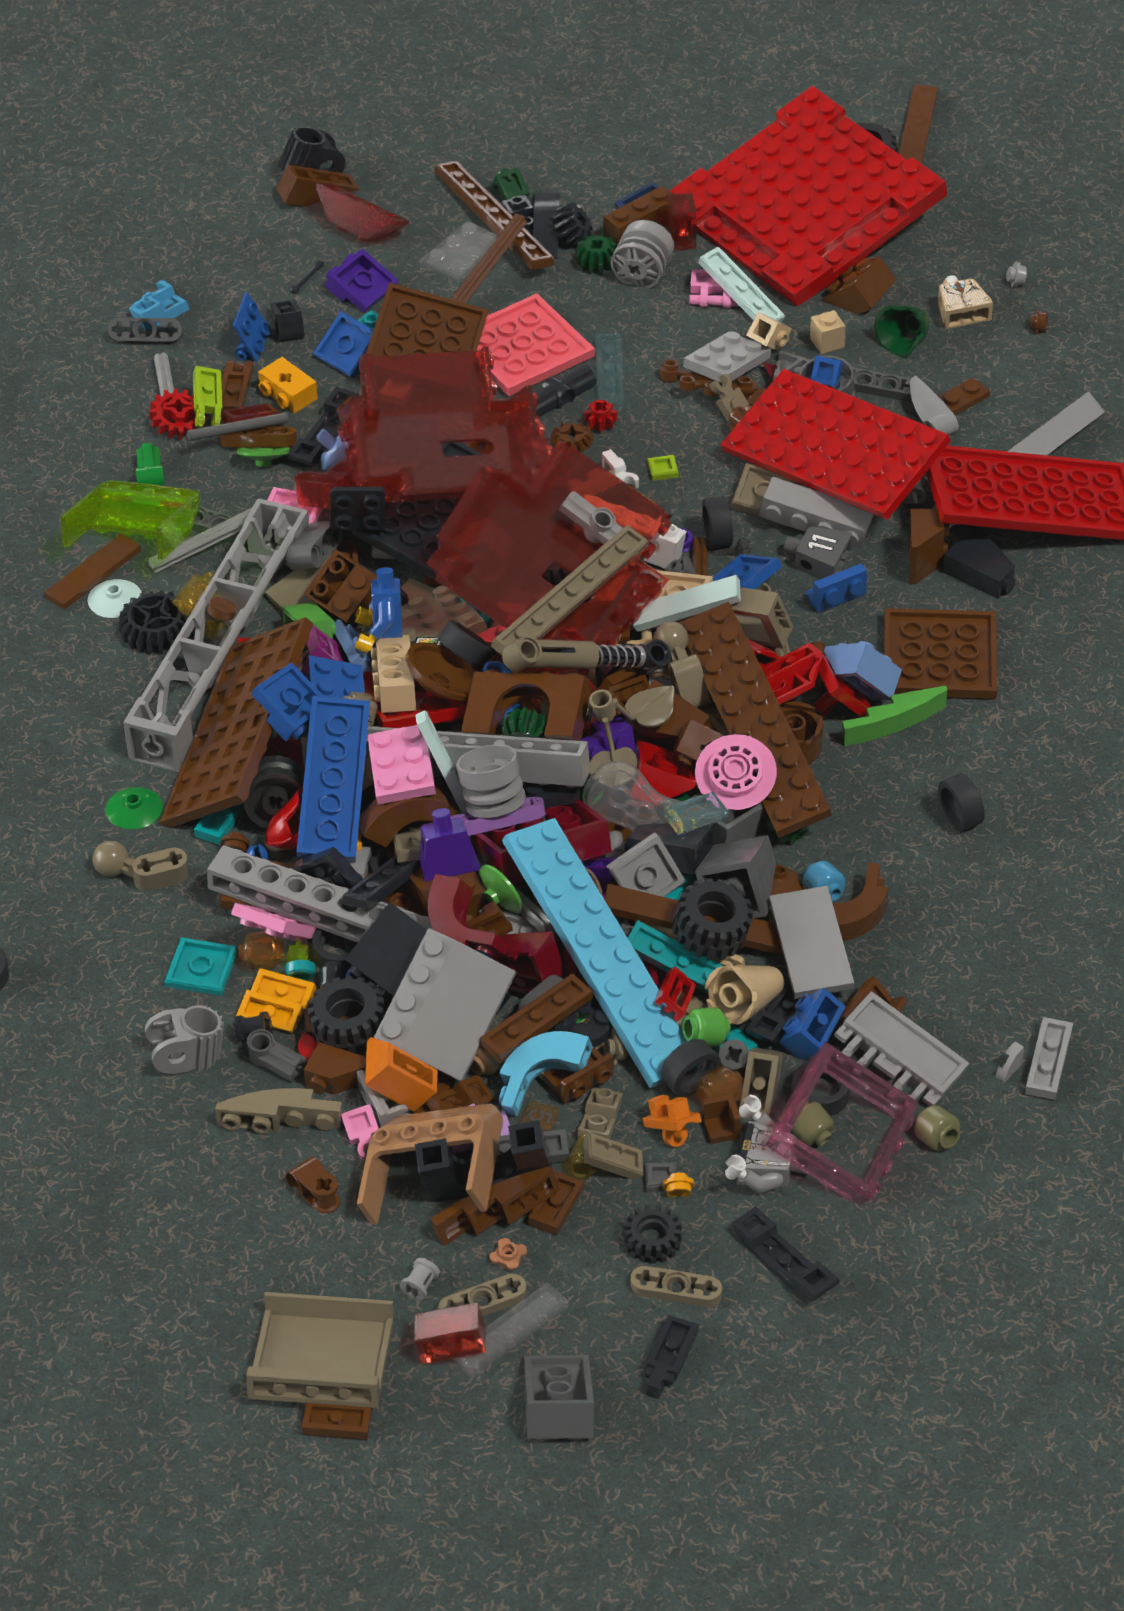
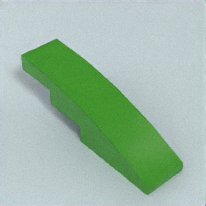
(901, 713)

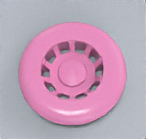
(735, 768)

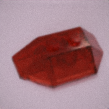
(357, 214)

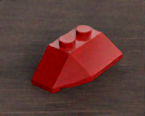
(793, 673)

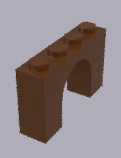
(496, 692)

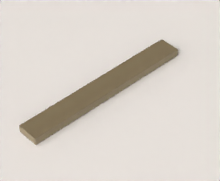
(574, 588)

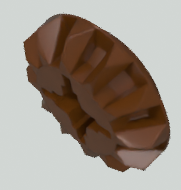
(583, 435)

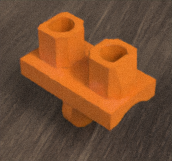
(671, 1118)

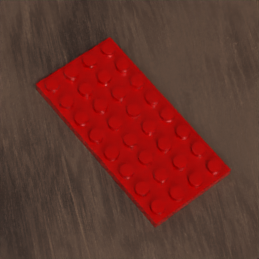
(836, 443)
(1029, 492)

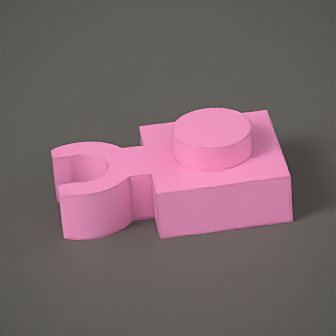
(360, 1126)

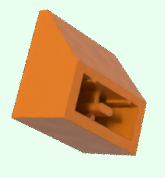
(399, 1074)

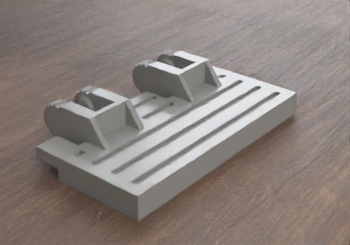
(900, 1048)

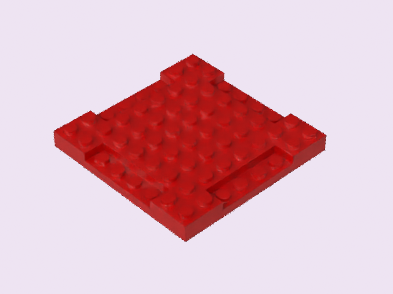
(809, 197)

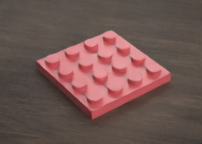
(531, 344)

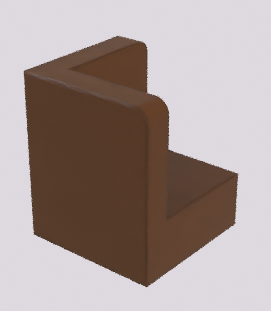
(721, 1119)

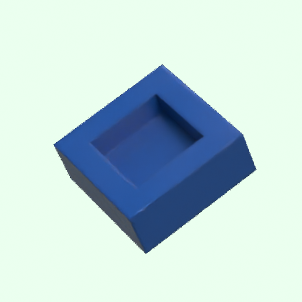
(827, 371)

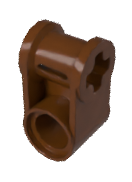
(315, 1185)

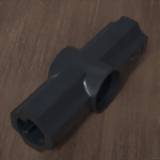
(562, 390)

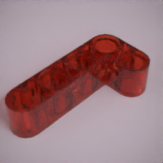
(315, 487)

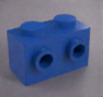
(811, 1023)

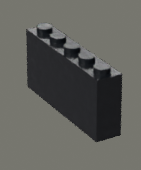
(388, 951)

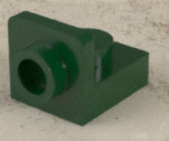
(510, 183)

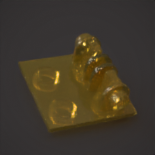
(190, 595)

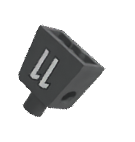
(820, 551)

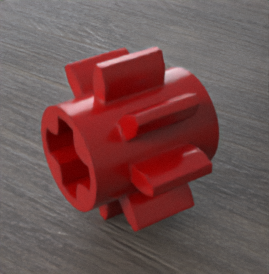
(600, 415)

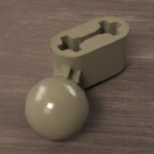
(684, 670)
(148, 870)

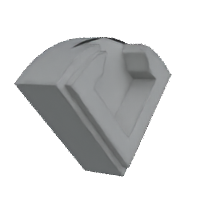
(1014, 1061)

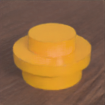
(678, 1184)

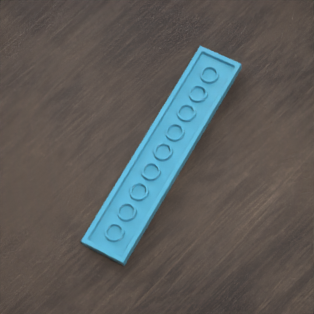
(596, 945)

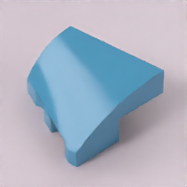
(154, 304)

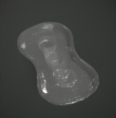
(625, 796)

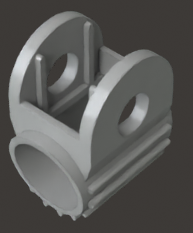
(195, 1032)

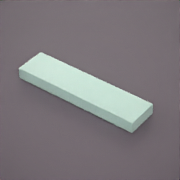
(738, 285)
(689, 602)
(441, 757)

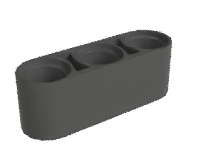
(313, 546)

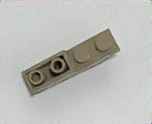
(268, 1108)

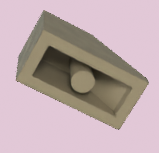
(762, 1076)

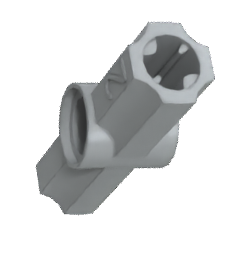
(598, 523)

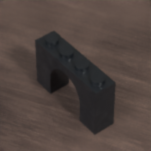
(447, 1175)

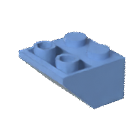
(864, 669)

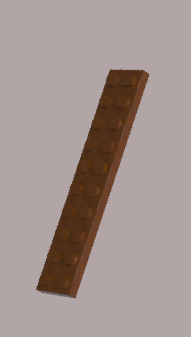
(752, 710)

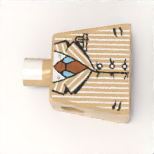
(963, 302)

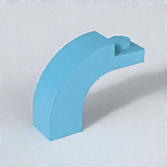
(539, 1054)

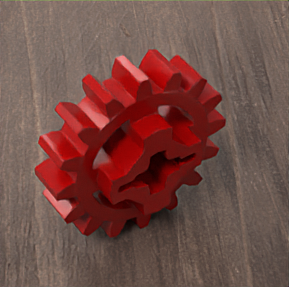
(173, 413)

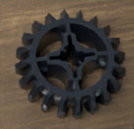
(154, 615)

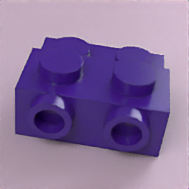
(360, 280)

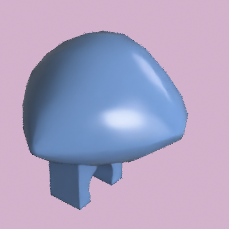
(335, 449)

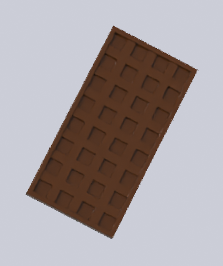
(233, 727)

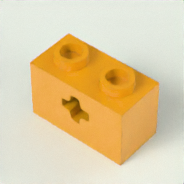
(287, 385)

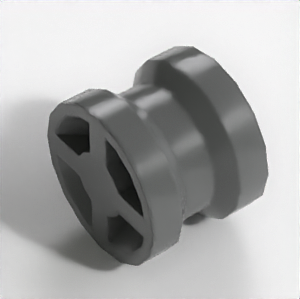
(737, 1061)

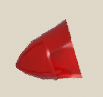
(284, 825)

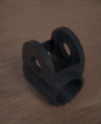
(310, 149)

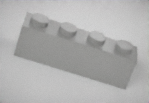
(808, 508)

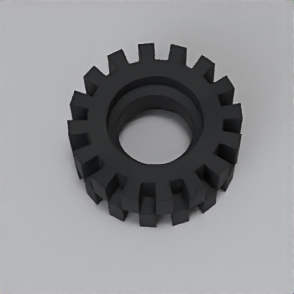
(653, 1248)

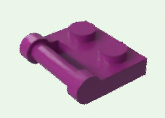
(323, 645)

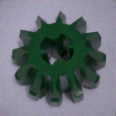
(595, 253)
(524, 723)

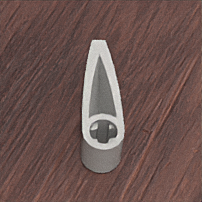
(931, 408)

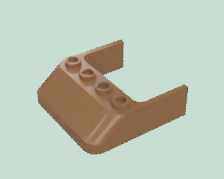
(459, 1126)

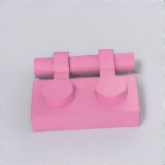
(704, 284)

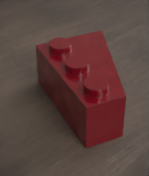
(532, 957)

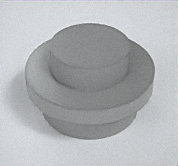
(1016, 274)

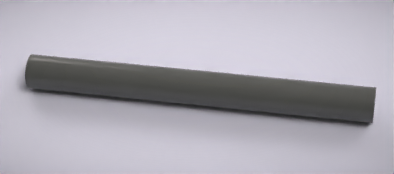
(237, 426)

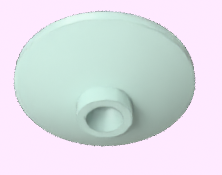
(110, 596)

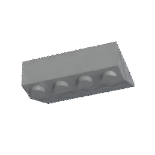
(445, 1004)

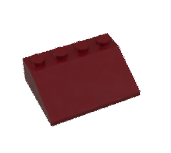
(581, 825)

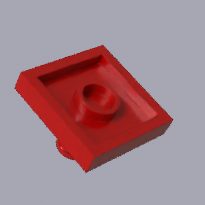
(839, 692)

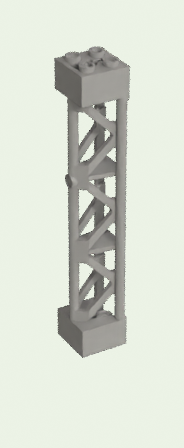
(269, 533)

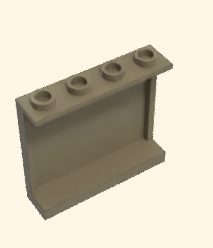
(321, 1350)

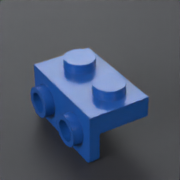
(838, 588)

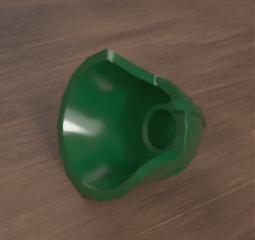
(894, 323)

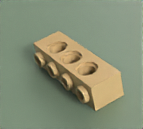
(391, 675)

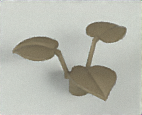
(649, 707)

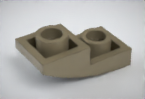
(601, 1112)

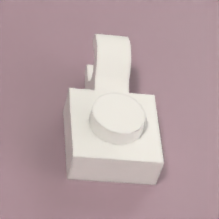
(617, 465)

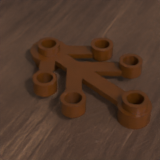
(671, 372)

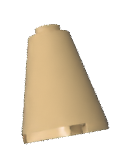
(743, 990)

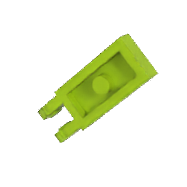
(207, 395)

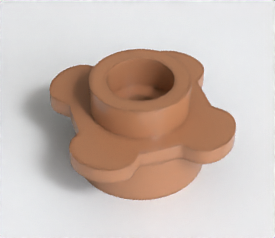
(508, 1261)

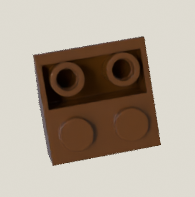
(860, 286)
(341, 588)

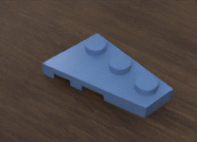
(347, 637)

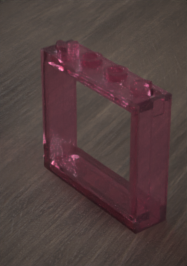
(865, 1084)

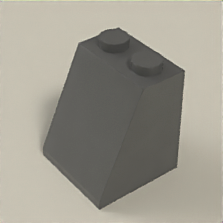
(745, 864)

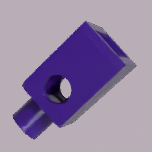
(446, 847)

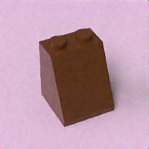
(668, 732)

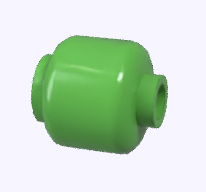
(707, 1025)

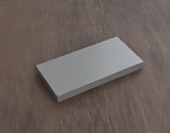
(811, 941)

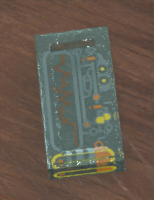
(695, 813)

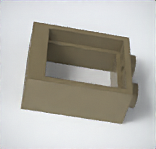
(774, 622)

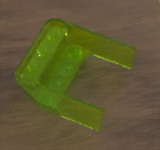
(134, 509)

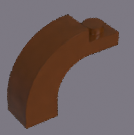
(383, 821)
(865, 910)

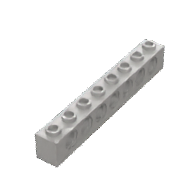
(293, 894)

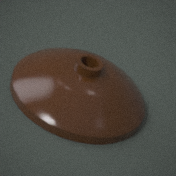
(440, 671)

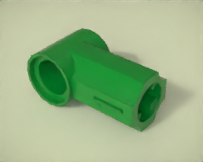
(149, 465)

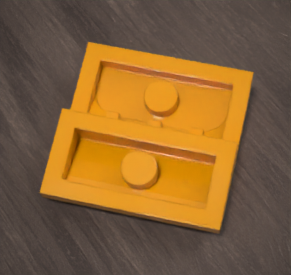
(279, 996)

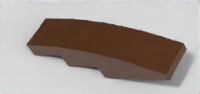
(506, 1200)

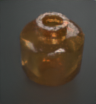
(261, 951)
(719, 1083)

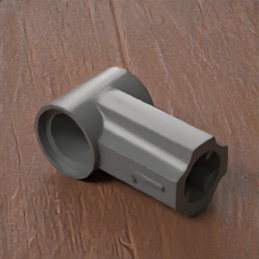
(274, 1055)

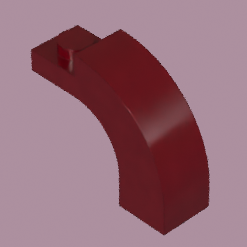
(447, 914)

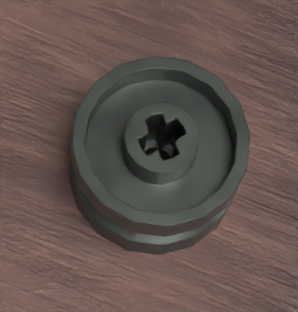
(272, 788)

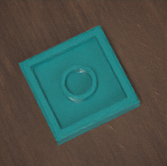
(201, 966)

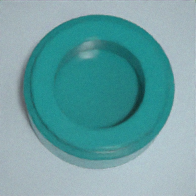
(300, 969)

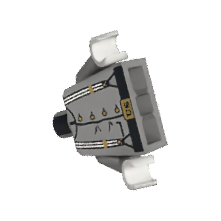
(757, 1164)

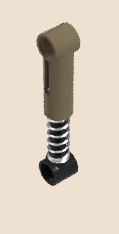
(584, 655)

